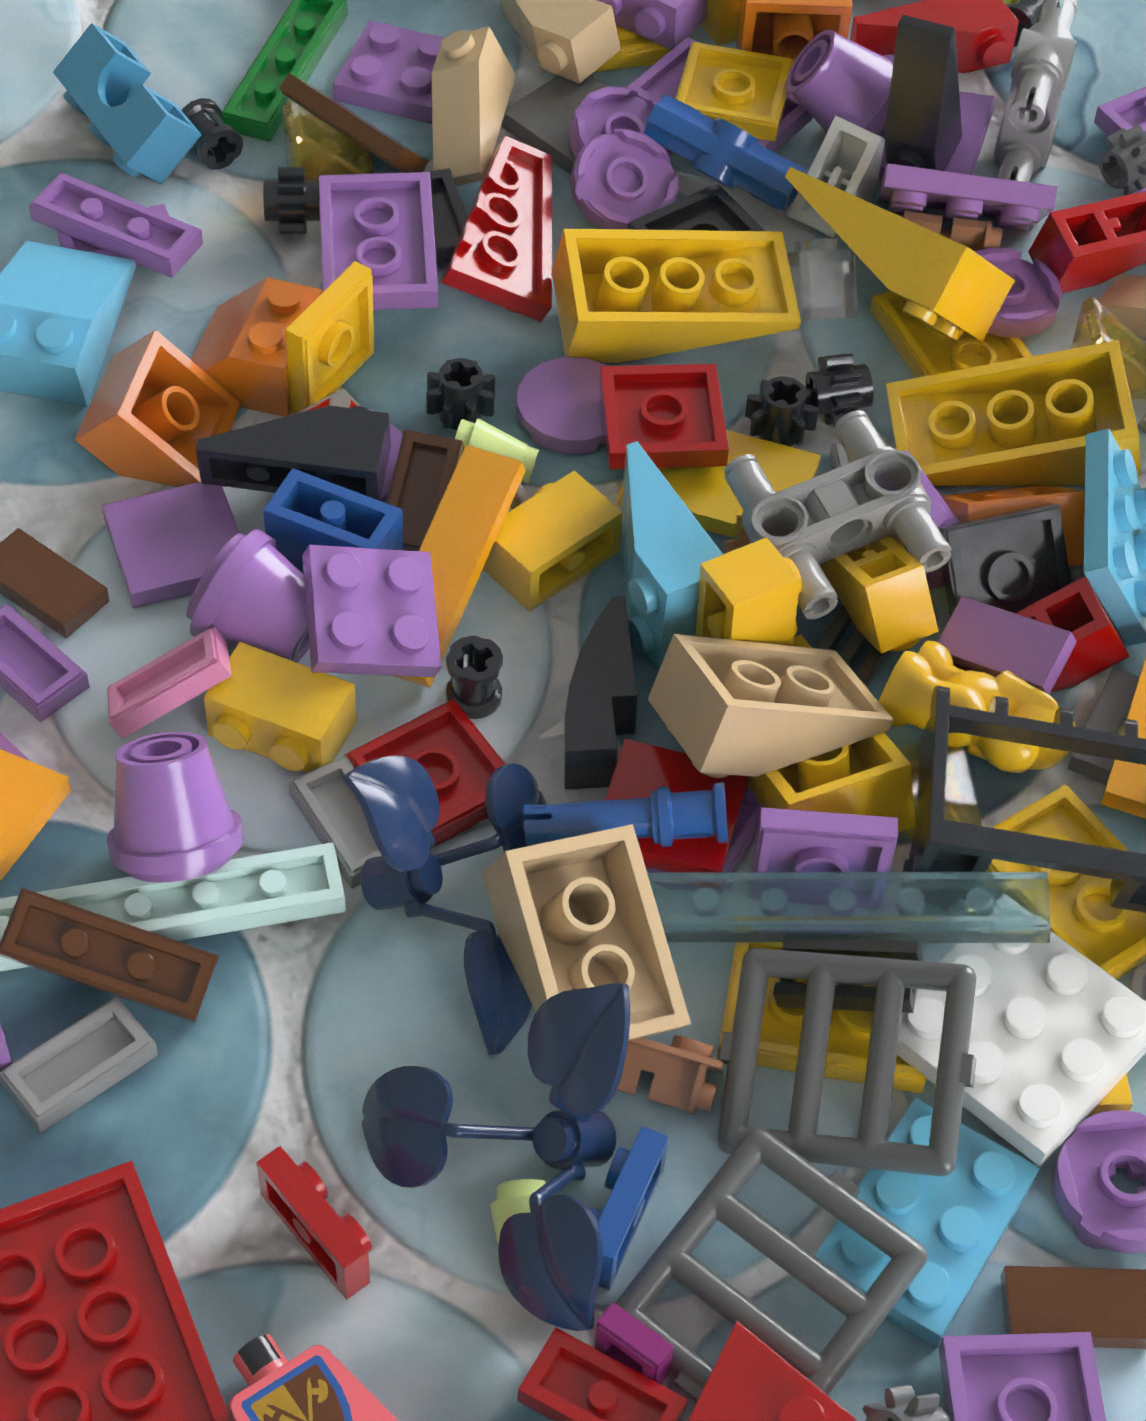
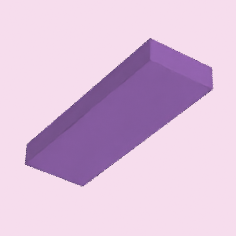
(116, 224)

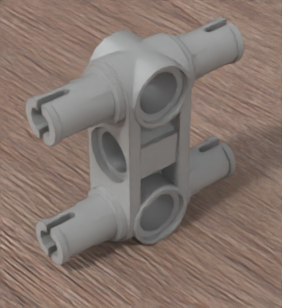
(1035, 92)
(840, 509)

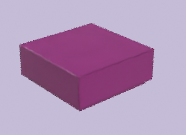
(633, 1343)

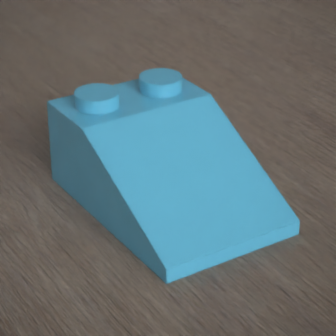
(58, 319)
(660, 557)

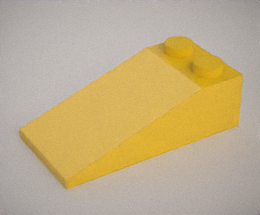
(936, 276)
(669, 290)
(1015, 418)
(854, 779)

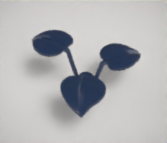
(400, 814)
(556, 1250)

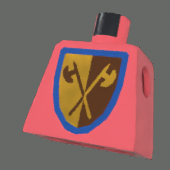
(302, 1389)

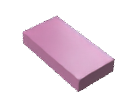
(168, 682)

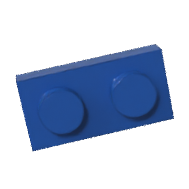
(632, 1181)

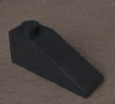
(923, 96)
(326, 442)

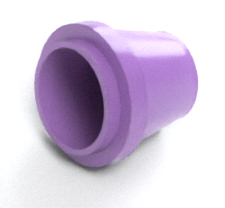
(843, 81)
(253, 598)
(170, 810)

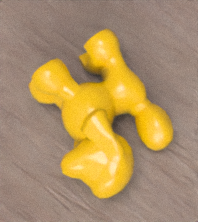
(910, 693)

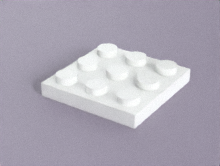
(1045, 1038)

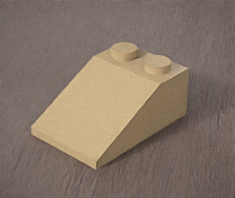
(760, 704)
(585, 919)

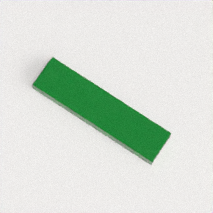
(291, 48)

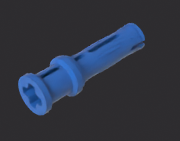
(659, 817)

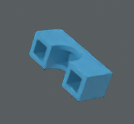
(139, 124)

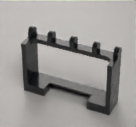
(971, 848)

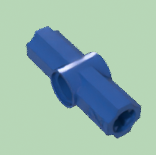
(722, 152)

